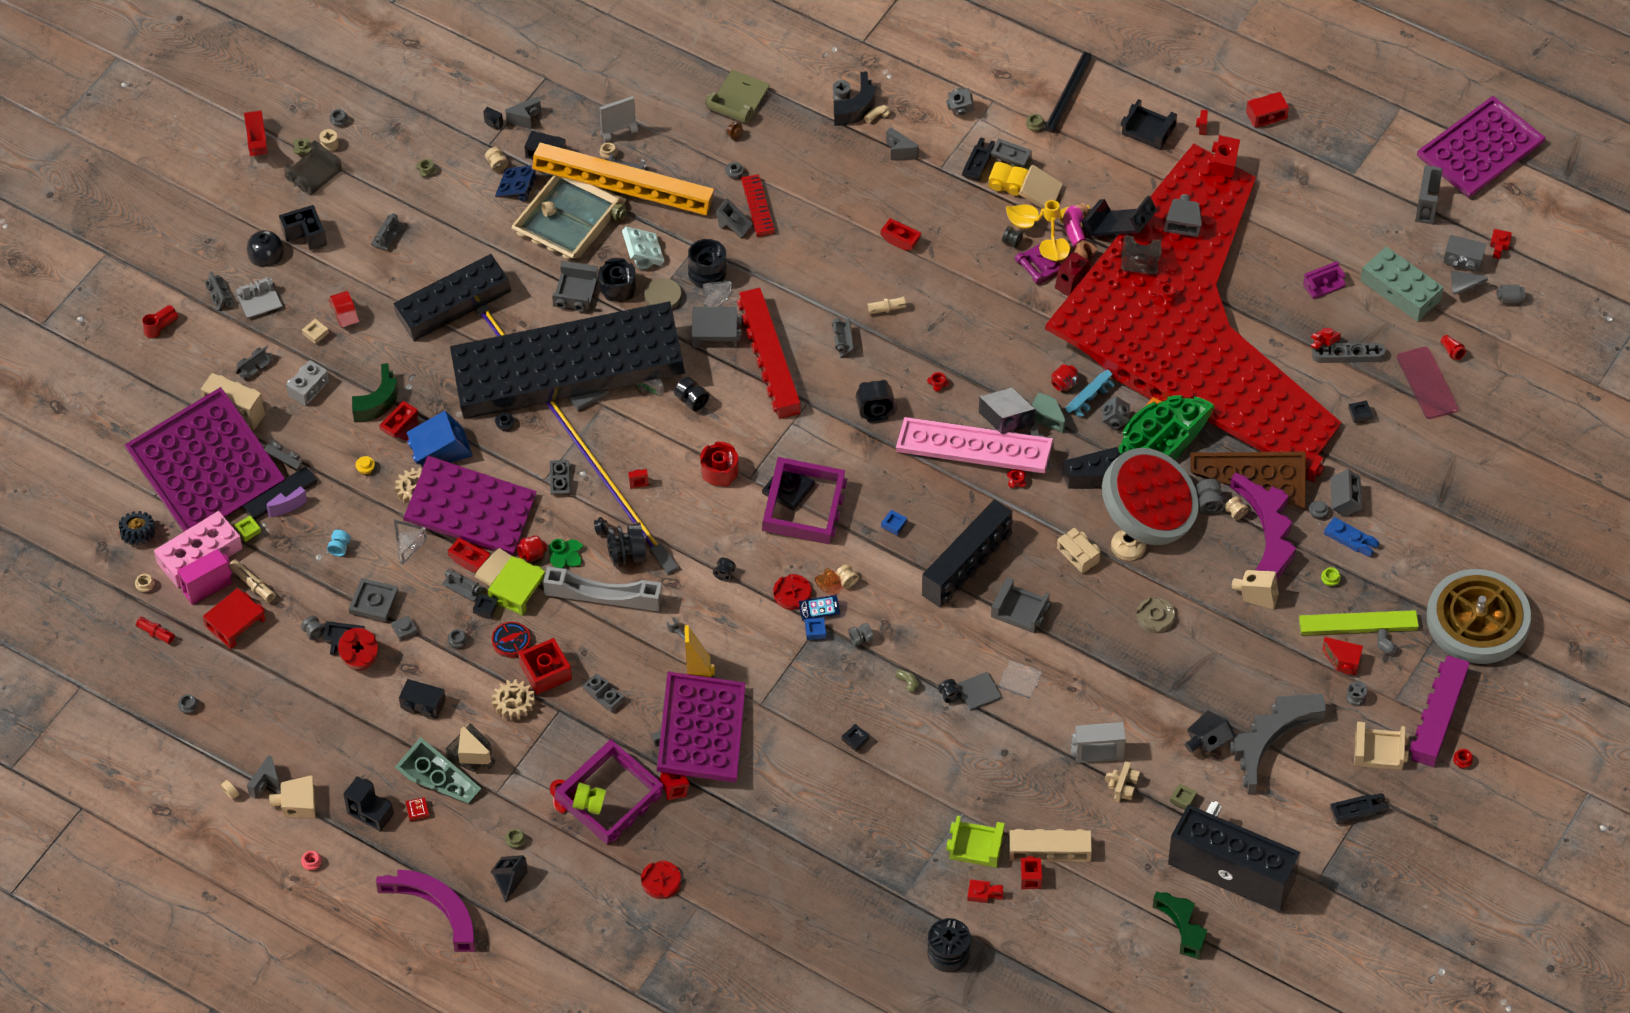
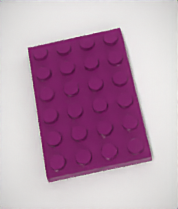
(1481, 146)
(469, 505)
(701, 727)

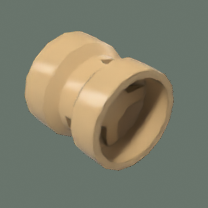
(496, 159)

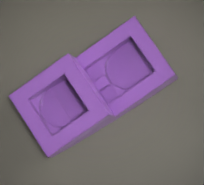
(282, 505)

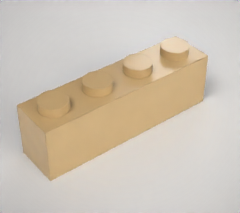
(1050, 845)

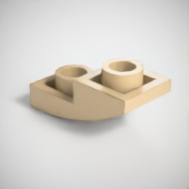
(492, 567)

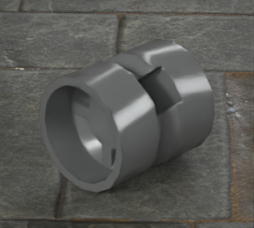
(1210, 497)

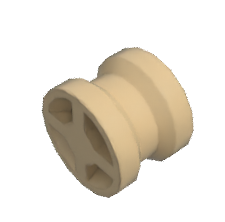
(325, 137)
(1236, 508)
(847, 576)

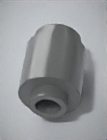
(1510, 293)

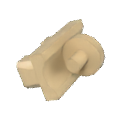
(1127, 775)

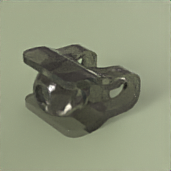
(1140, 257)

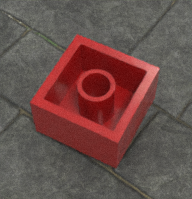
(545, 666)

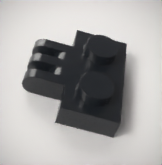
(334, 631)

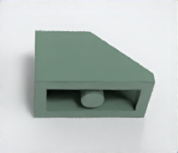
(1048, 412)

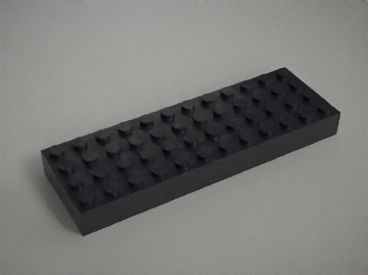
(566, 360)

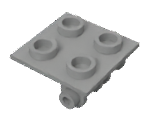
(258, 297)

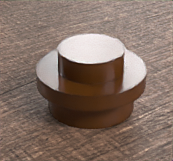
(735, 130)

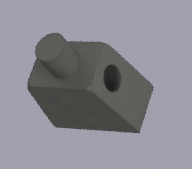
(1183, 217)

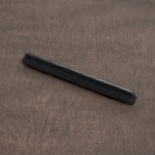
(1068, 92)

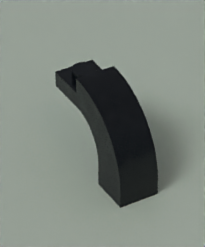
(855, 109)

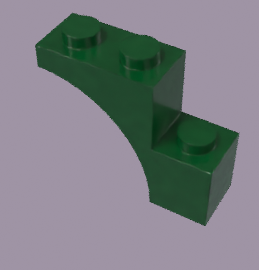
(1181, 913)

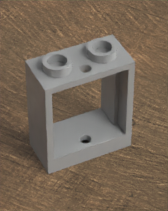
(1098, 742)

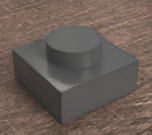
(404, 628)

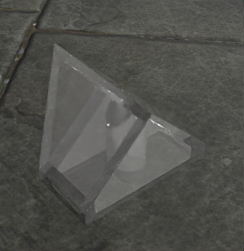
(408, 538)

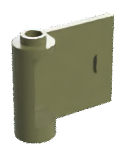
(738, 96)

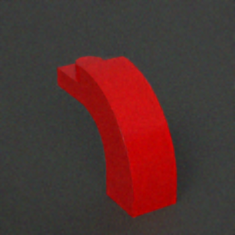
(255, 133)

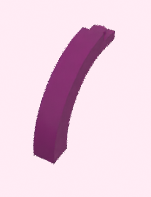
(438, 894)

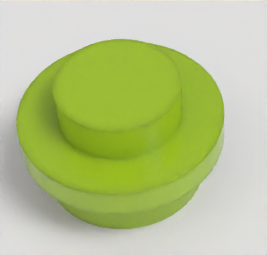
(1330, 576)

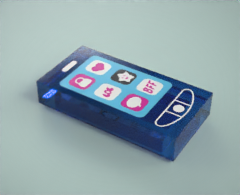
(819, 607)

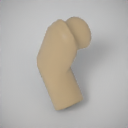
(873, 113)

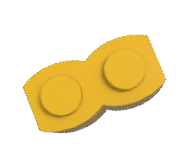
(1007, 178)

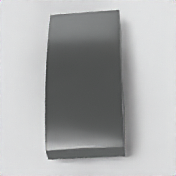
(559, 477)
(603, 693)

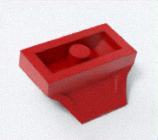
(900, 234)
(400, 421)
(468, 555)

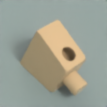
(1258, 588)
(296, 798)

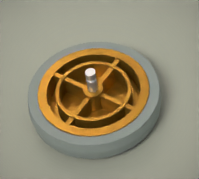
(1478, 616)

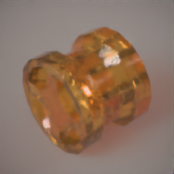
(826, 580)

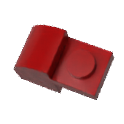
(343, 308)

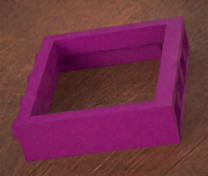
(800, 530)
(609, 750)

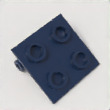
(517, 182)

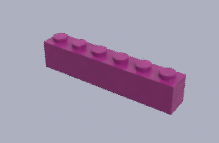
(1440, 710)

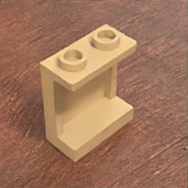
(1380, 747)

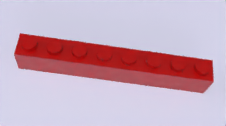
(769, 353)

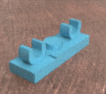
(1089, 393)

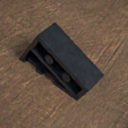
(1089, 469)

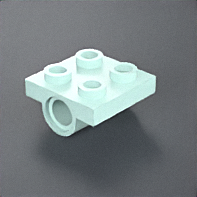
(643, 247)

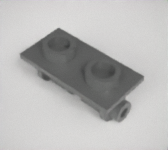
(387, 232)
(216, 285)
(843, 336)
(247, 366)
(462, 585)

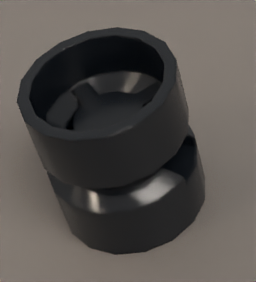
(692, 394)

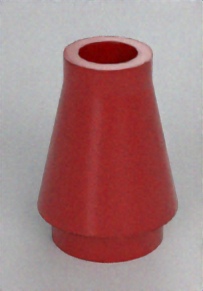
(1454, 348)

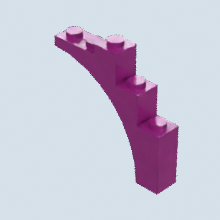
(1276, 527)

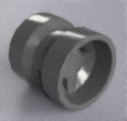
(860, 634)

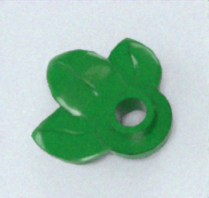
(566, 555)

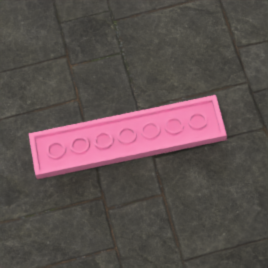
(974, 445)

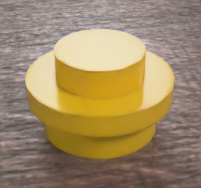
(365, 465)

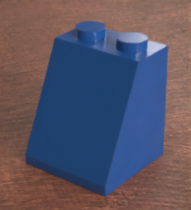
(439, 438)

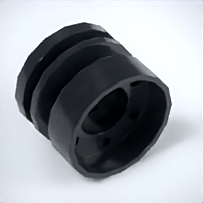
(706, 262)
(626, 544)
(945, 954)

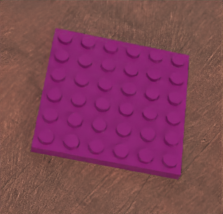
(204, 460)

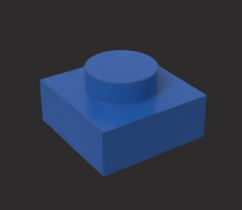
(894, 522)
(815, 628)

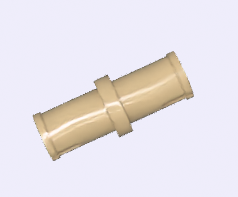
(886, 305)

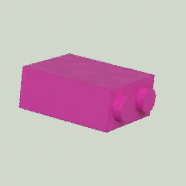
(205, 576)

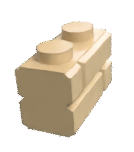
(1079, 550)

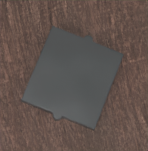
(978, 691)

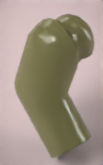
(909, 678)

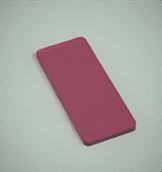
(1427, 382)

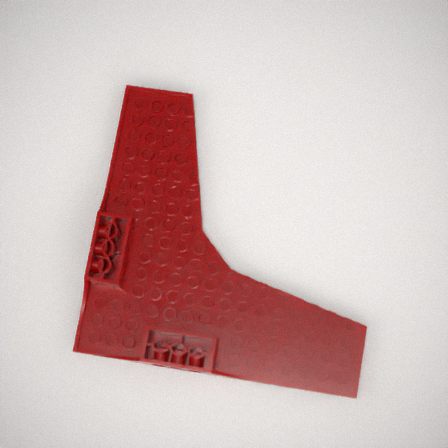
(1188, 342)

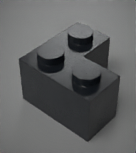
(305, 224)
(366, 806)

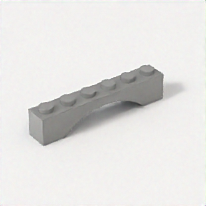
(638, 595)

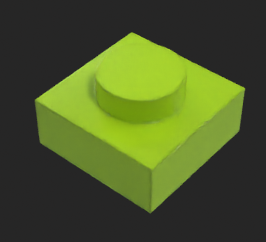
(247, 528)

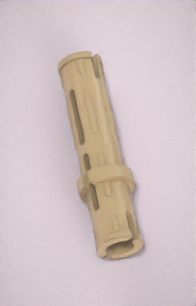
(257, 585)

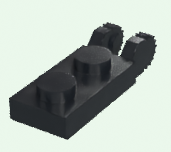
(978, 160)
(1358, 808)

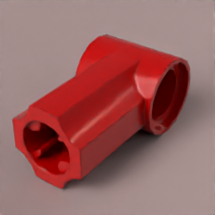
(155, 322)

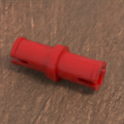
(155, 630)

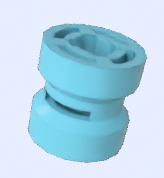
(338, 544)

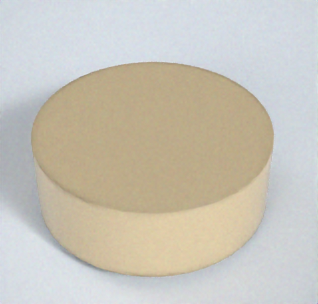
(229, 789)

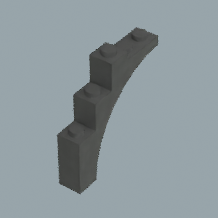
(1286, 715)

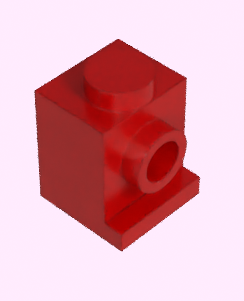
(674, 785)
(1031, 873)

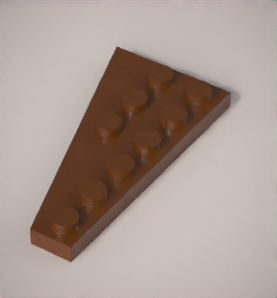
(1267, 469)

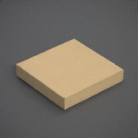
(1039, 187)

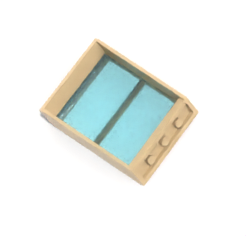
(578, 220)

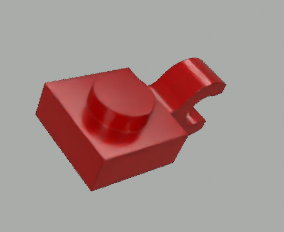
(1500, 240)
(1325, 336)
(980, 891)

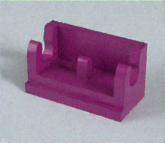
(1324, 280)

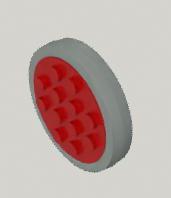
(1150, 496)

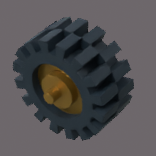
(136, 528)

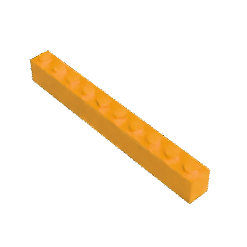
(623, 178)

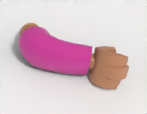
(1072, 223)

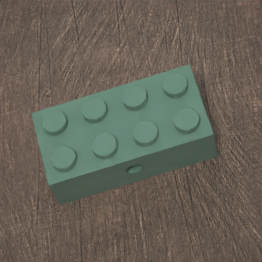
(1401, 283)

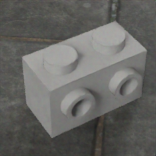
(307, 383)

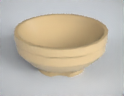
(1125, 550)

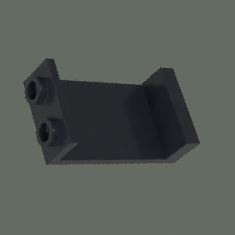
(1107, 222)

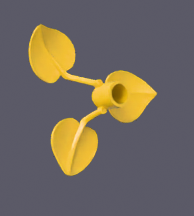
(1024, 217)

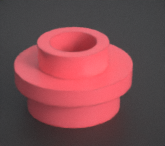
(311, 855)

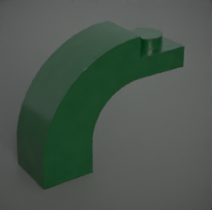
(380, 401)

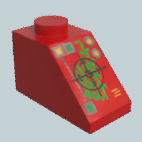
(1343, 655)

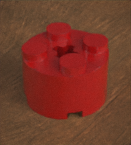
(719, 464)
(365, 657)

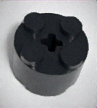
(617, 279)
(875, 401)

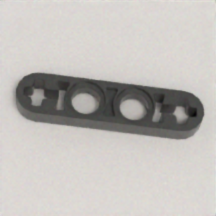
(1349, 356)

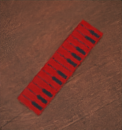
(757, 205)

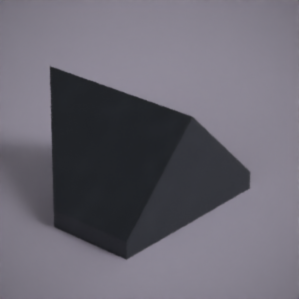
(509, 873)

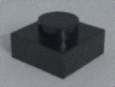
(493, 118)
(1360, 411)
(485, 606)
(855, 737)

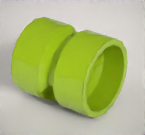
(589, 798)

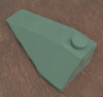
(431, 769)

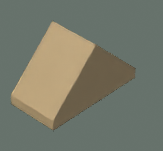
(471, 750)

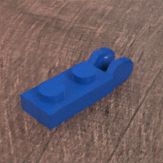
(1351, 537)

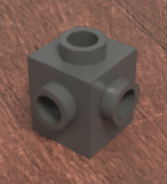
(960, 101)
(1116, 413)

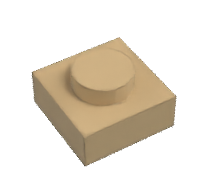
(315, 331)

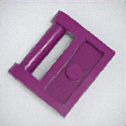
(1047, 267)

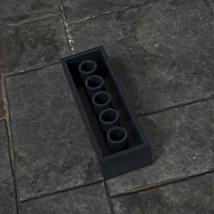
(452, 297)
(967, 553)

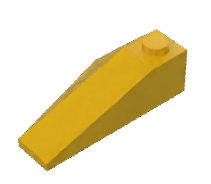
(696, 656)

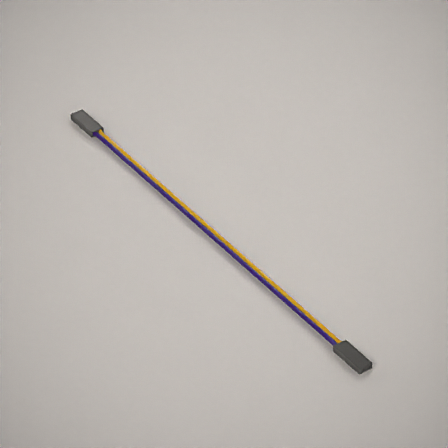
(656, 549)

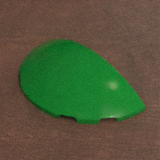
(1166, 425)

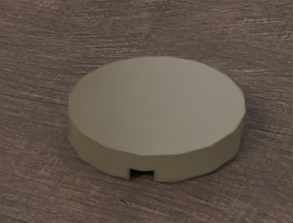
(662, 291)
(1155, 615)

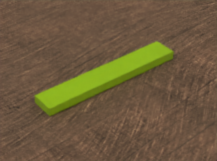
(1358, 622)

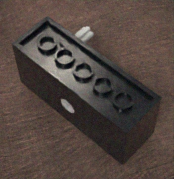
(1233, 857)

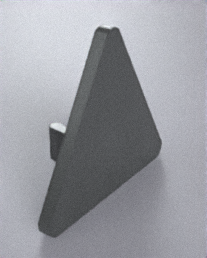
(1462, 281)

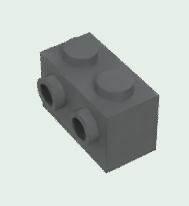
(1464, 253)
(1346, 492)

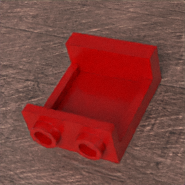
(233, 617)

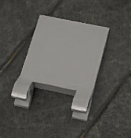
(618, 116)

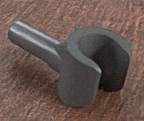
(675, 628)

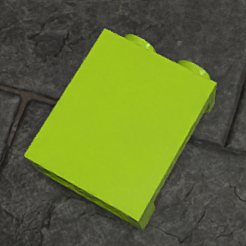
(516, 584)
(975, 843)

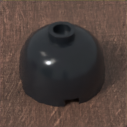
(265, 248)

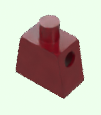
(1073, 269)

